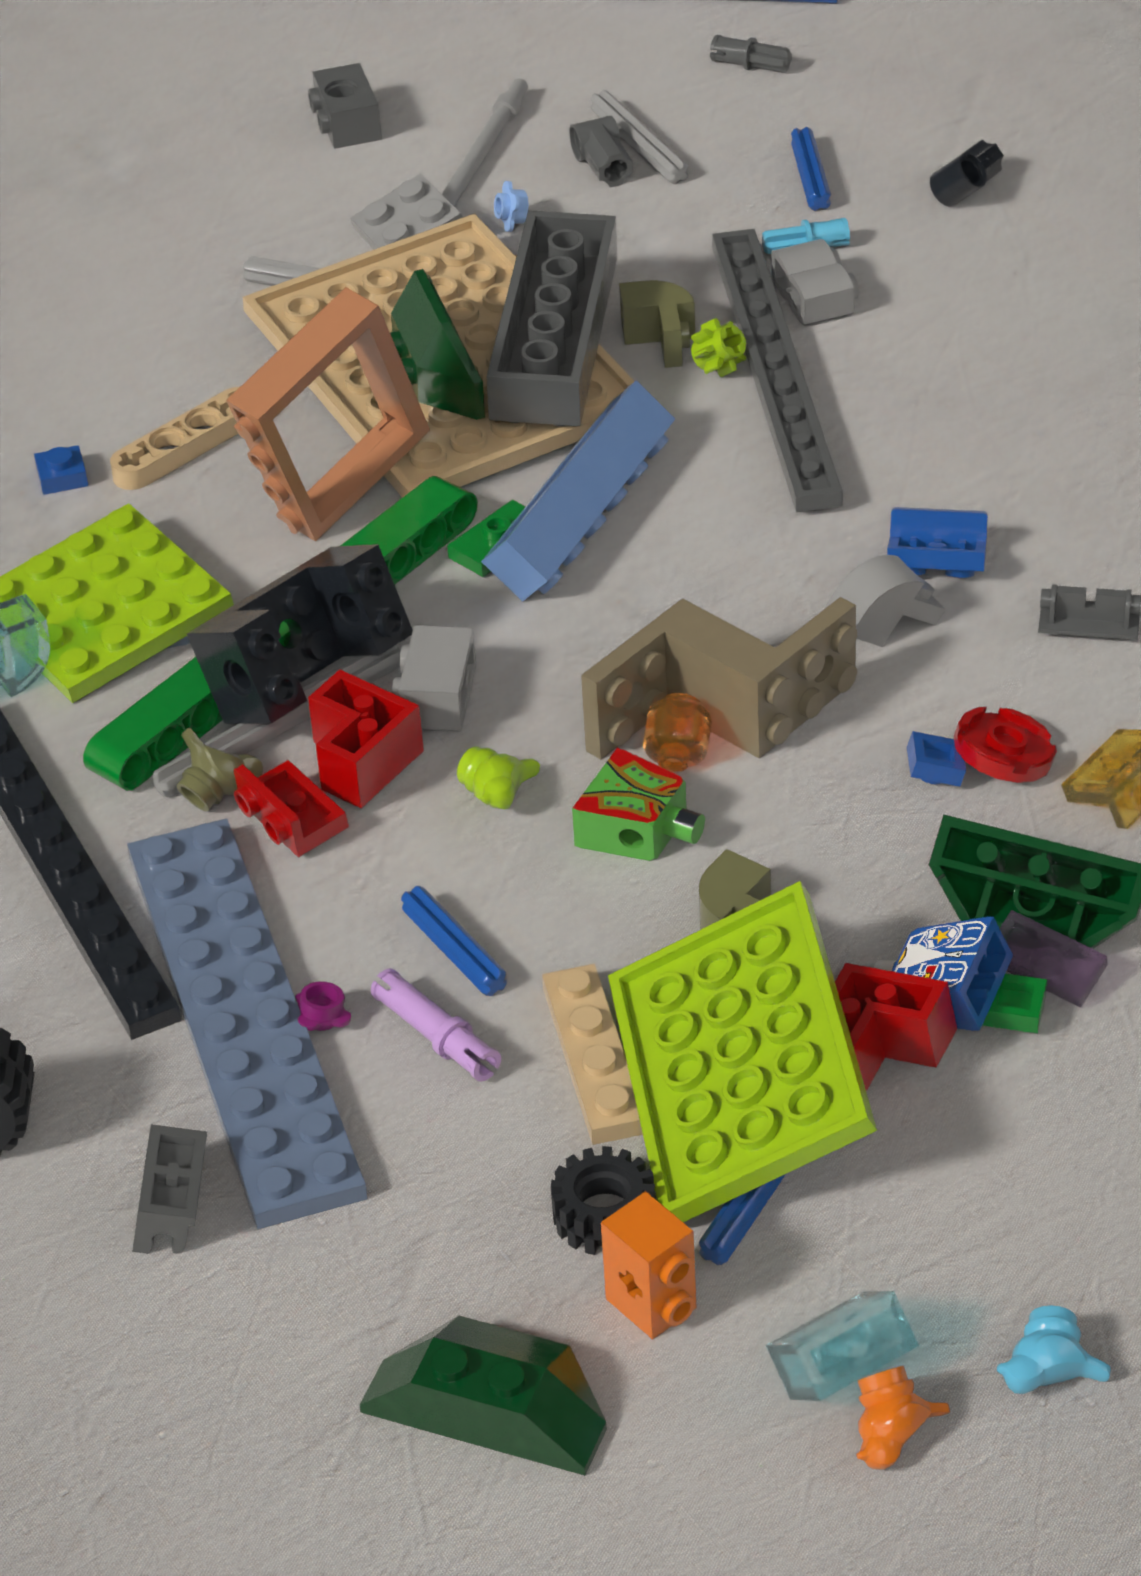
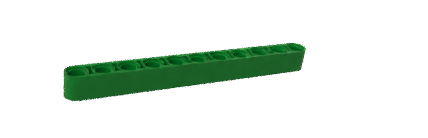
(152, 728)

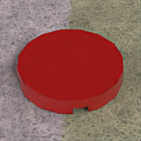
(1005, 744)

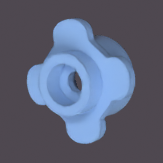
(511, 206)

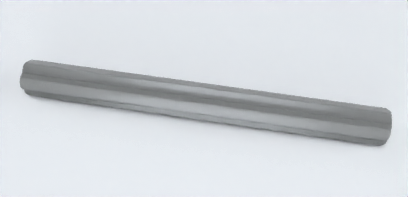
(247, 737)

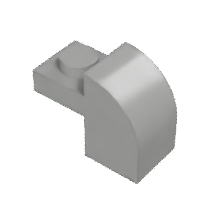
(884, 593)

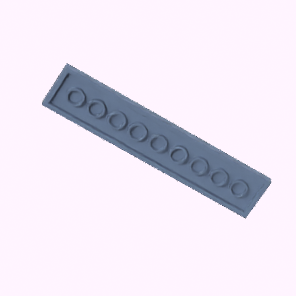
(246, 1025)

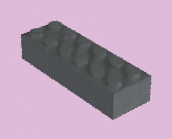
(552, 319)

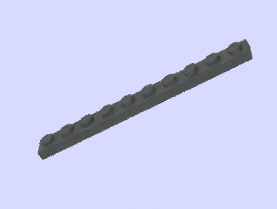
(777, 372)

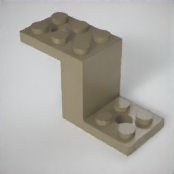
(747, 686)

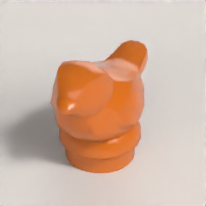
(891, 1416)

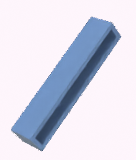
(578, 492)

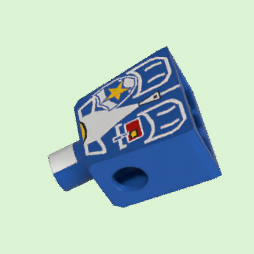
(967, 956)

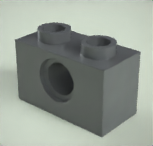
(345, 105)

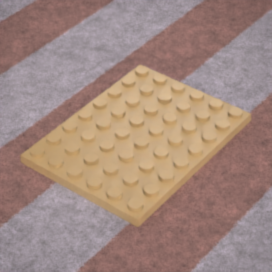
(472, 280)

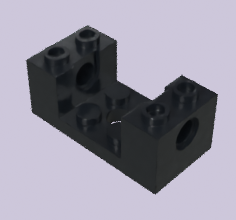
(334, 609)

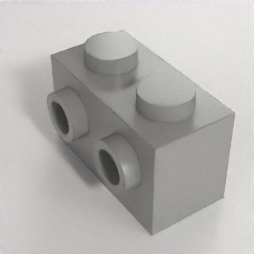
(438, 674)

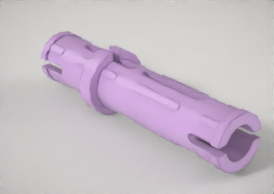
(449, 1035)

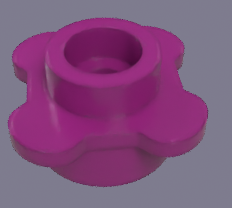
(322, 1007)

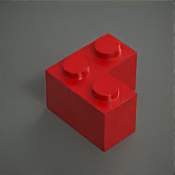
(362, 736)
(895, 1017)

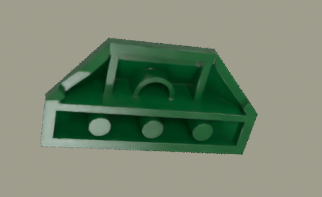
(434, 351)
(1055, 884)
(492, 1392)

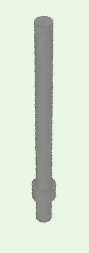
(504, 111)

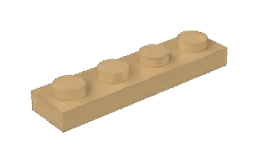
(593, 1053)

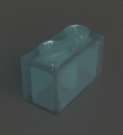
(842, 1345)

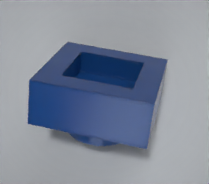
(61, 469)
(935, 759)

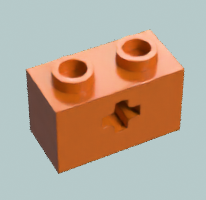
(649, 1265)

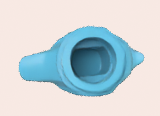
(1050, 1353)

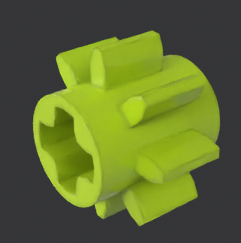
(718, 347)

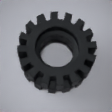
(589, 1178)

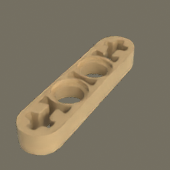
(145, 462)

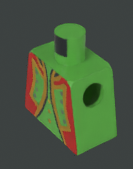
(634, 809)

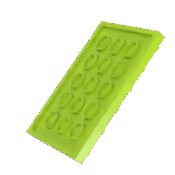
(739, 1054)

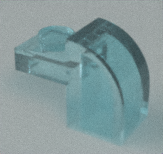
(22, 644)

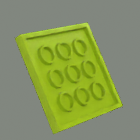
(113, 599)

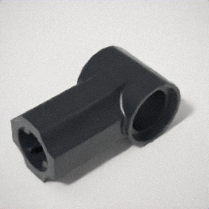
(966, 173)

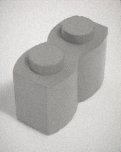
(814, 281)

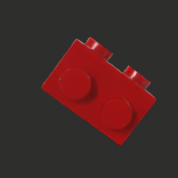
(289, 807)

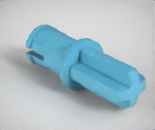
(834, 232)

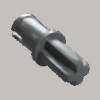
(750, 53)

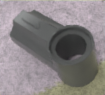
(601, 147)

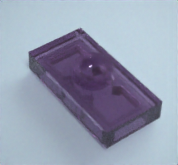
(1049, 955)

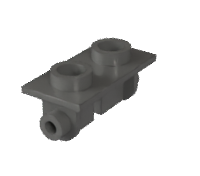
(1068, 613)

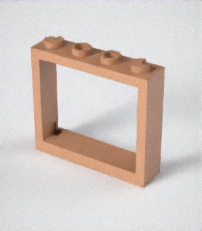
(341, 323)

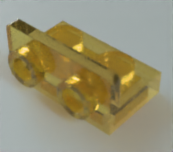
(1111, 778)

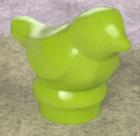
(494, 776)

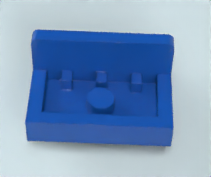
(939, 540)

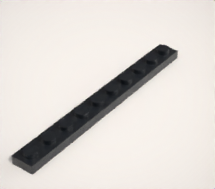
(81, 895)

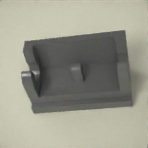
(169, 1186)

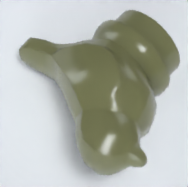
(212, 772)

